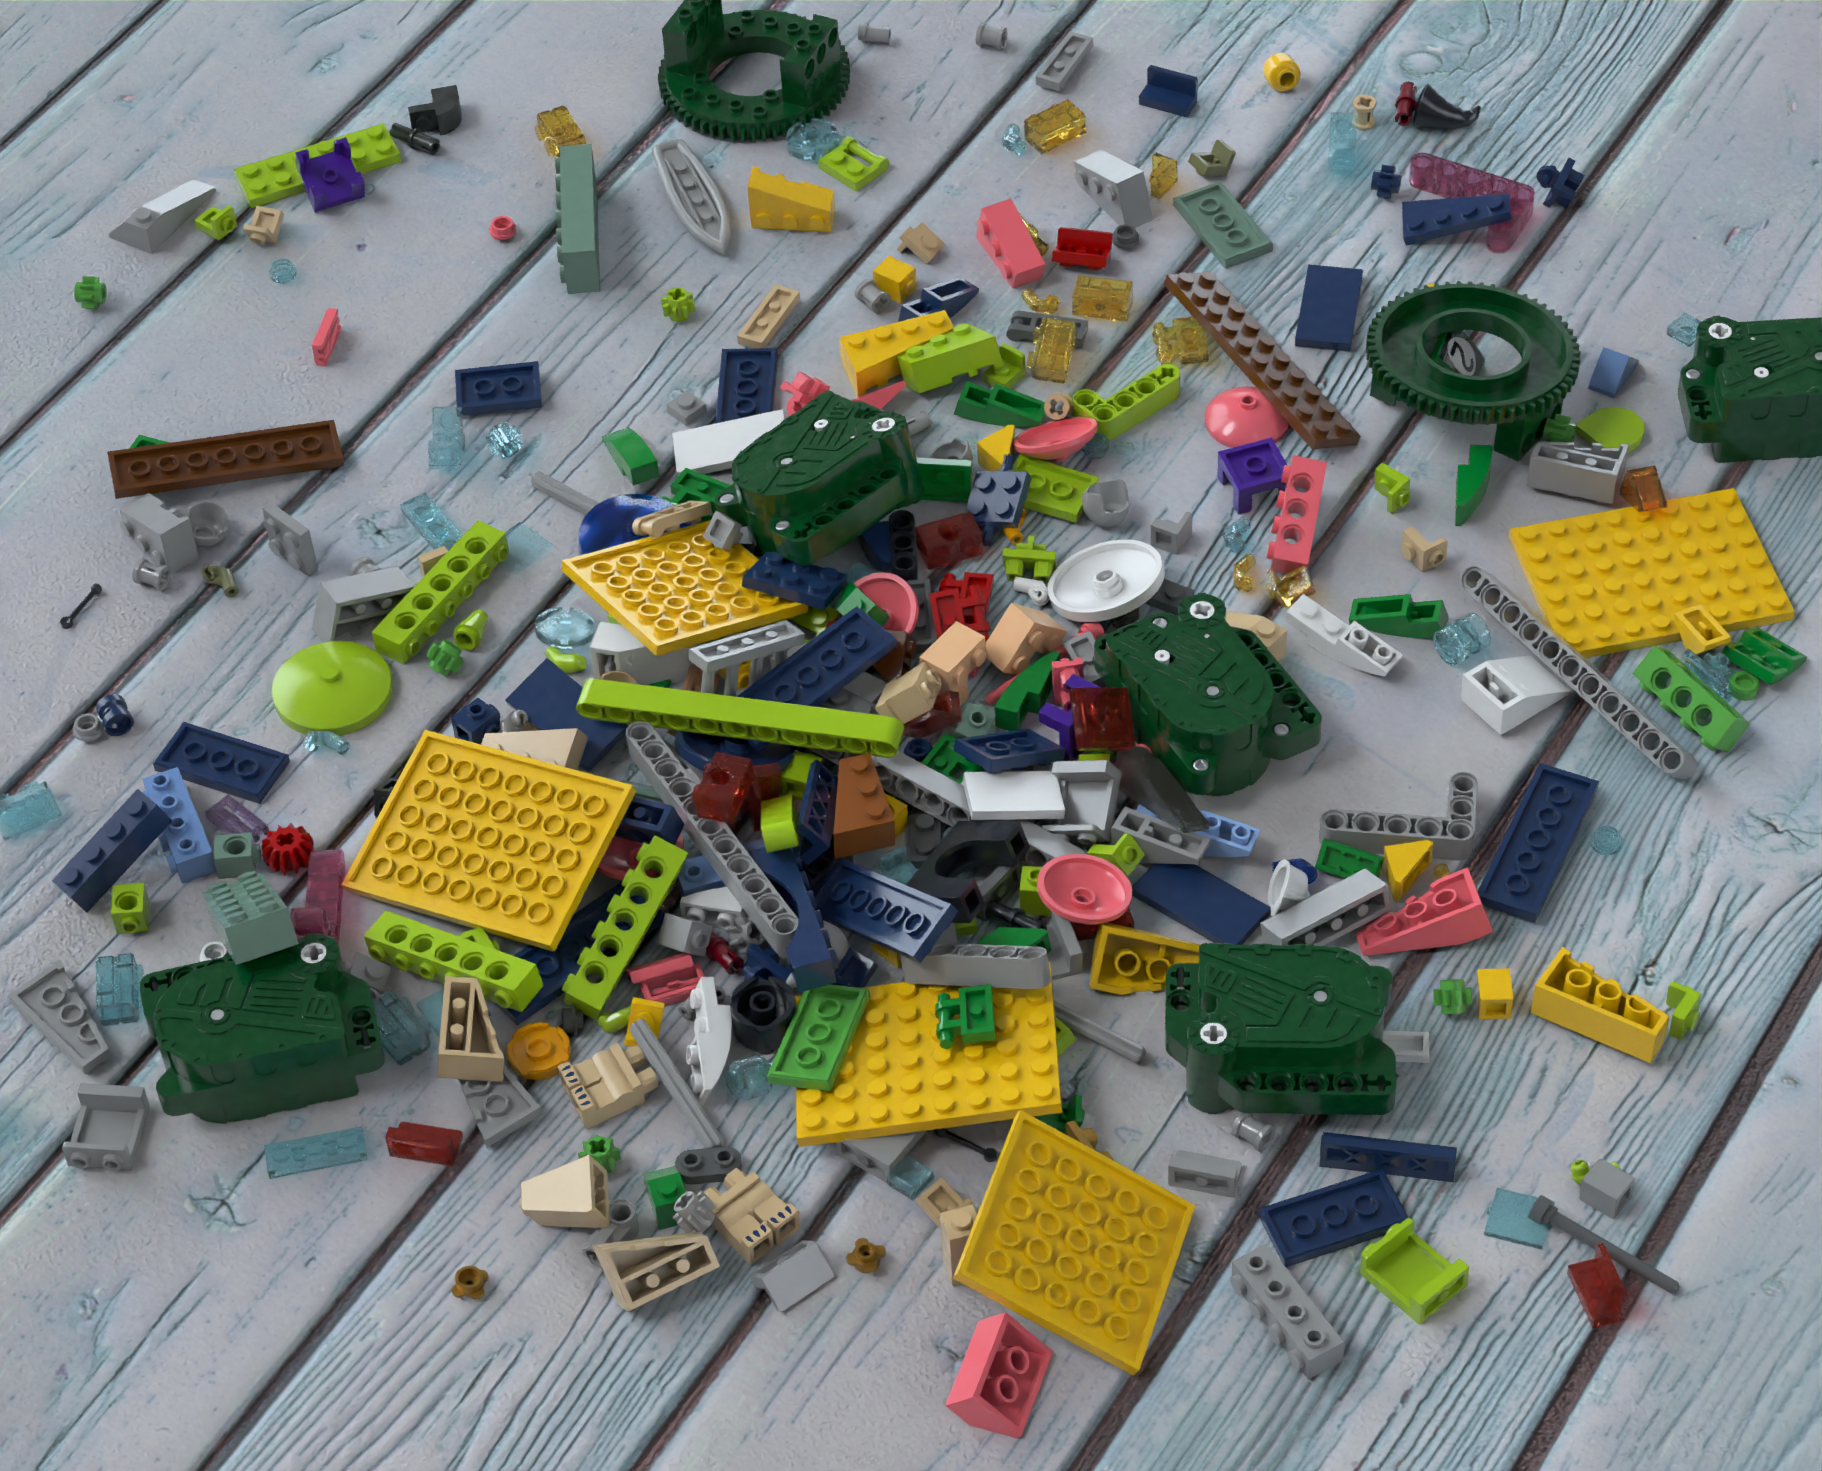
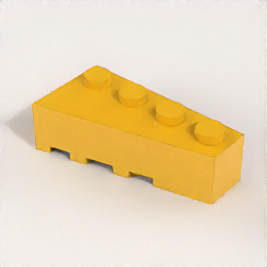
(873, 353)
(1598, 1008)

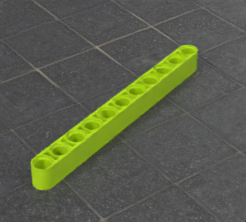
(741, 717)

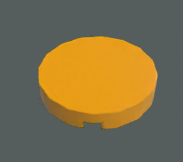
(538, 1051)

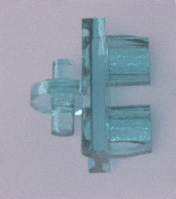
(1710, 670)

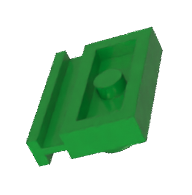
(946, 479)

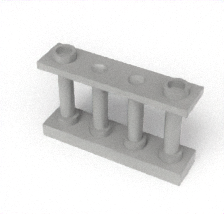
(744, 647)

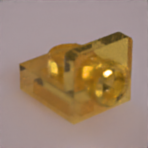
(1163, 175)

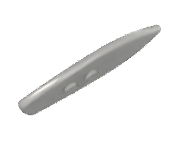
(693, 194)

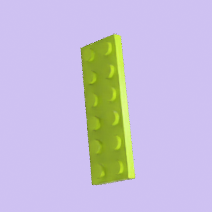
(279, 178)

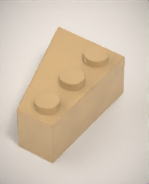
(556, 746)
(654, 1265)

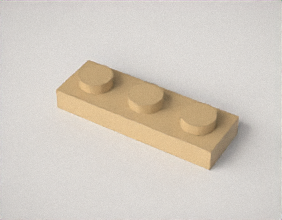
(768, 317)

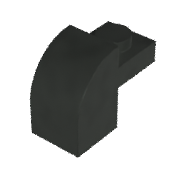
(441, 114)

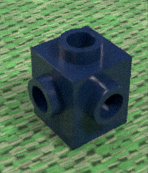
(475, 721)

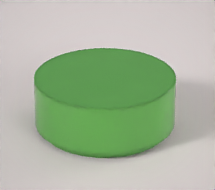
(1744, 685)

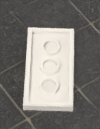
(717, 445)

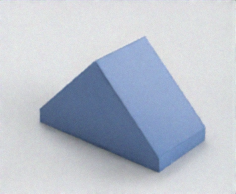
(1612, 372)

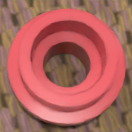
(502, 228)

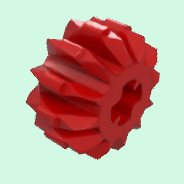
(287, 849)

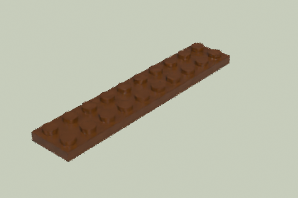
(1262, 360)

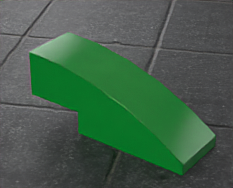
(999, 406)
(632, 455)
(1472, 482)
(1399, 615)
(1025, 693)

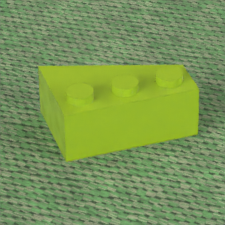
(949, 356)

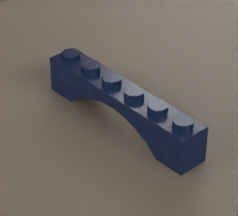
(808, 950)

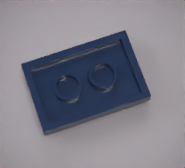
(498, 388)
(795, 582)
(1009, 750)

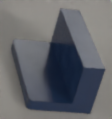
(1169, 91)

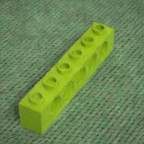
(440, 592)
(438, 954)
(592, 997)

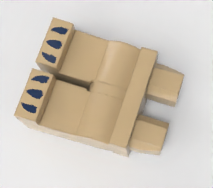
(607, 1083)
(751, 1215)

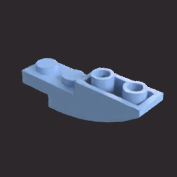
(1226, 835)

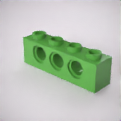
(1726, 722)

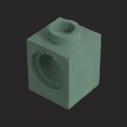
(235, 854)

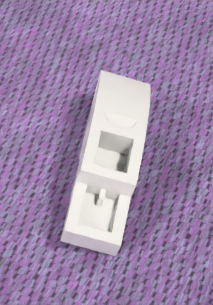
(1345, 643)
(713, 907)
(711, 1040)

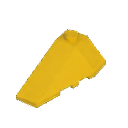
(1135, 959)

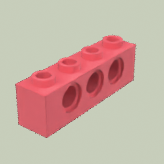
(1310, 476)

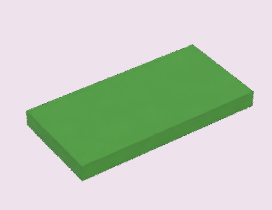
(818, 1037)

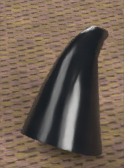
(1436, 113)

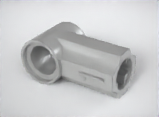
(617, 1231)

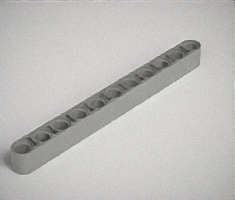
(1585, 679)
(948, 801)
(713, 838)

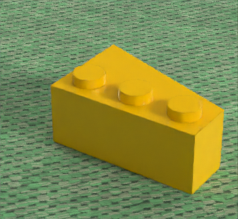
(789, 205)

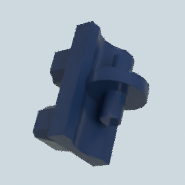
(1562, 183)
(764, 964)

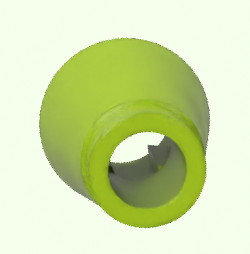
(471, 630)

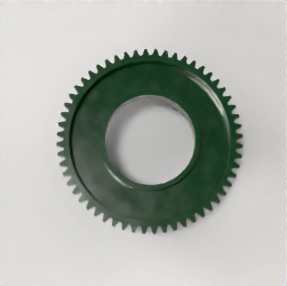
(702, 38)
(1516, 400)

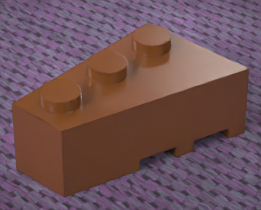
(862, 810)

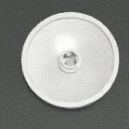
(1106, 580)

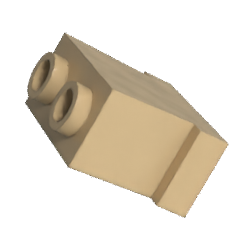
(910, 694)

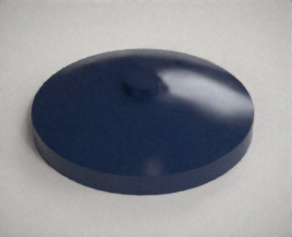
(700, 749)

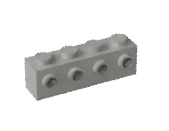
(1329, 912)
(1286, 1311)

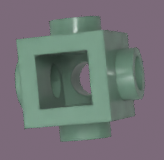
(975, 722)

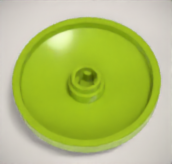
(332, 688)

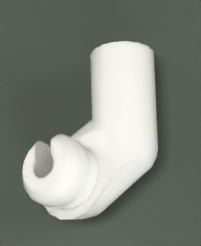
(1034, 588)

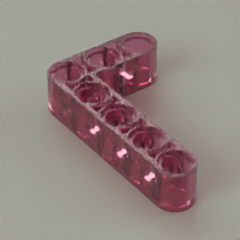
(1458, 180)
(323, 896)

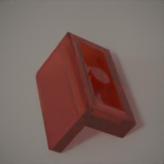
(943, 714)
(764, 787)
(424, 1143)
(1599, 1288)

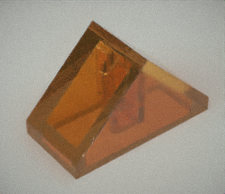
(1643, 489)

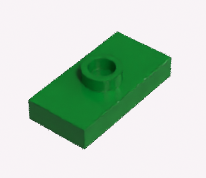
(1346, 860)

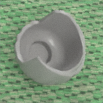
(1106, 502)

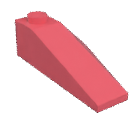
(1439, 918)

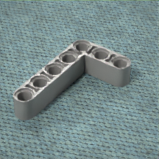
(1373, 830)
(979, 965)

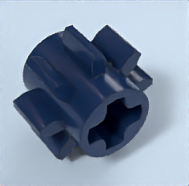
(1386, 181)

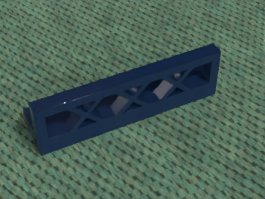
(817, 812)
(1392, 1156)

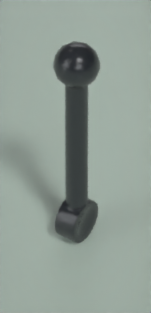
(66, 622)
(990, 1154)

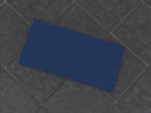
(1329, 307)
(746, 383)
(551, 703)
(222, 762)
(1201, 902)
(1332, 1217)

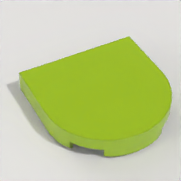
(1612, 427)

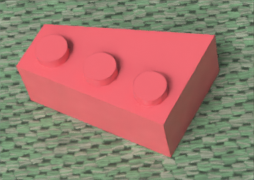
(1009, 243)

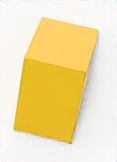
(994, 447)
(1700, 630)
(1405, 865)

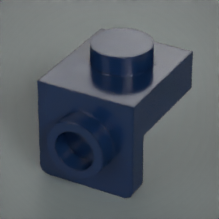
(854, 970)

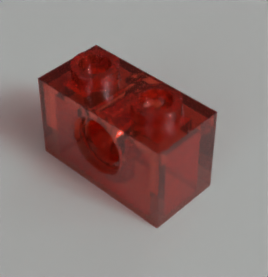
(949, 540)
(723, 787)

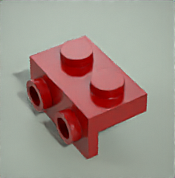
(1083, 248)

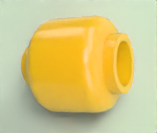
(1281, 72)

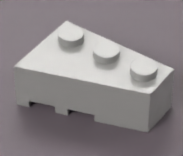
(160, 532)

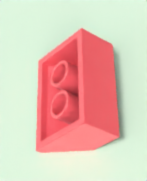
(999, 1376)

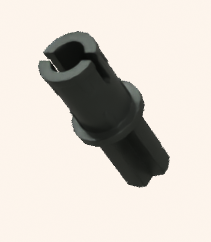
(415, 138)

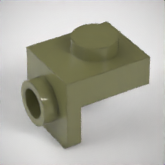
(1214, 162)

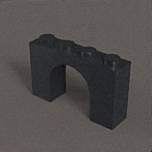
(963, 848)

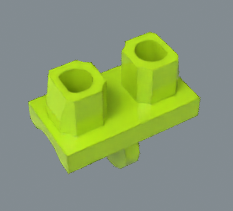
(1029, 557)

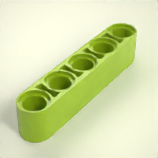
(779, 823)

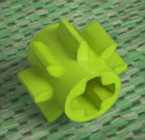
(678, 304)

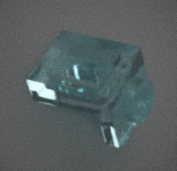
(897, 866)

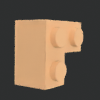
(1020, 635)
(955, 657)

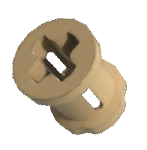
(1365, 111)
(1051, 402)

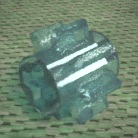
(504, 440)

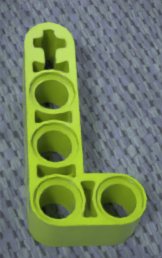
(1131, 403)

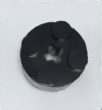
(762, 1013)

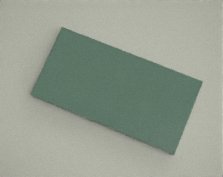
(1222, 224)

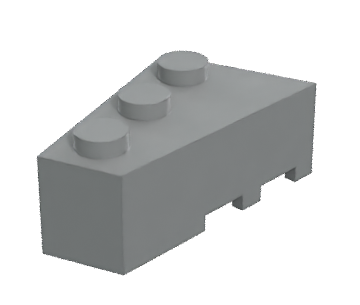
(1115, 187)
(1578, 471)
(357, 601)

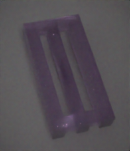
(211, 814)

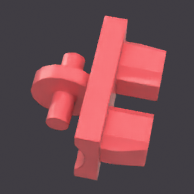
(804, 391)
(1061, 672)

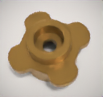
(868, 1263)
(467, 1275)

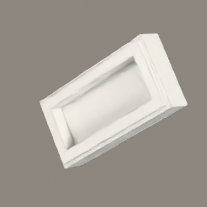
(1408, 1045)

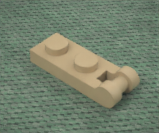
(671, 518)

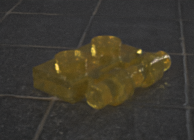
(1189, 339)

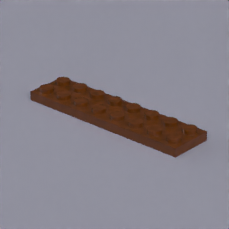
(225, 459)

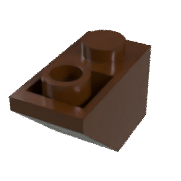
(898, 660)

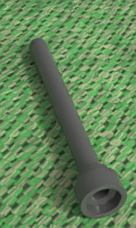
(1546, 1213)

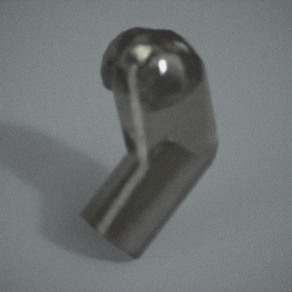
(1126, 619)

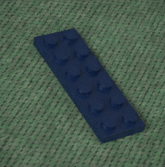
(824, 664)
(1537, 842)
(882, 910)
(557, 965)

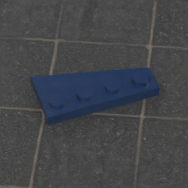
(1443, 217)

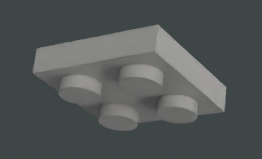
(289, 539)

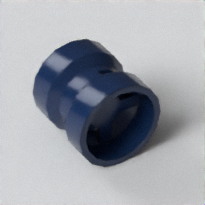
(114, 715)

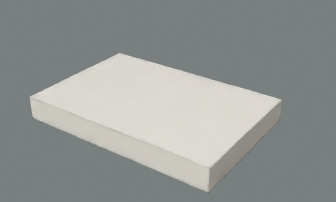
(1013, 795)

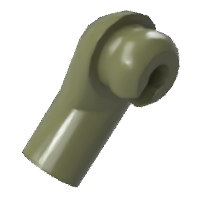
(221, 577)

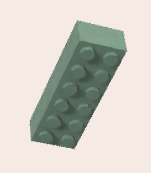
(577, 219)
(249, 917)

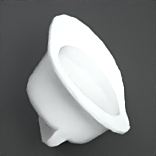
(1287, 887)

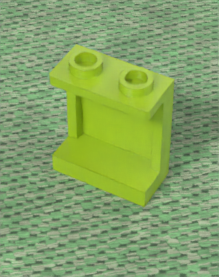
(1412, 1272)

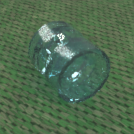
(1462, 638)

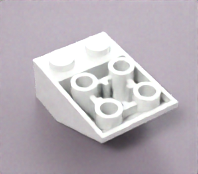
(619, 650)
(1510, 691)

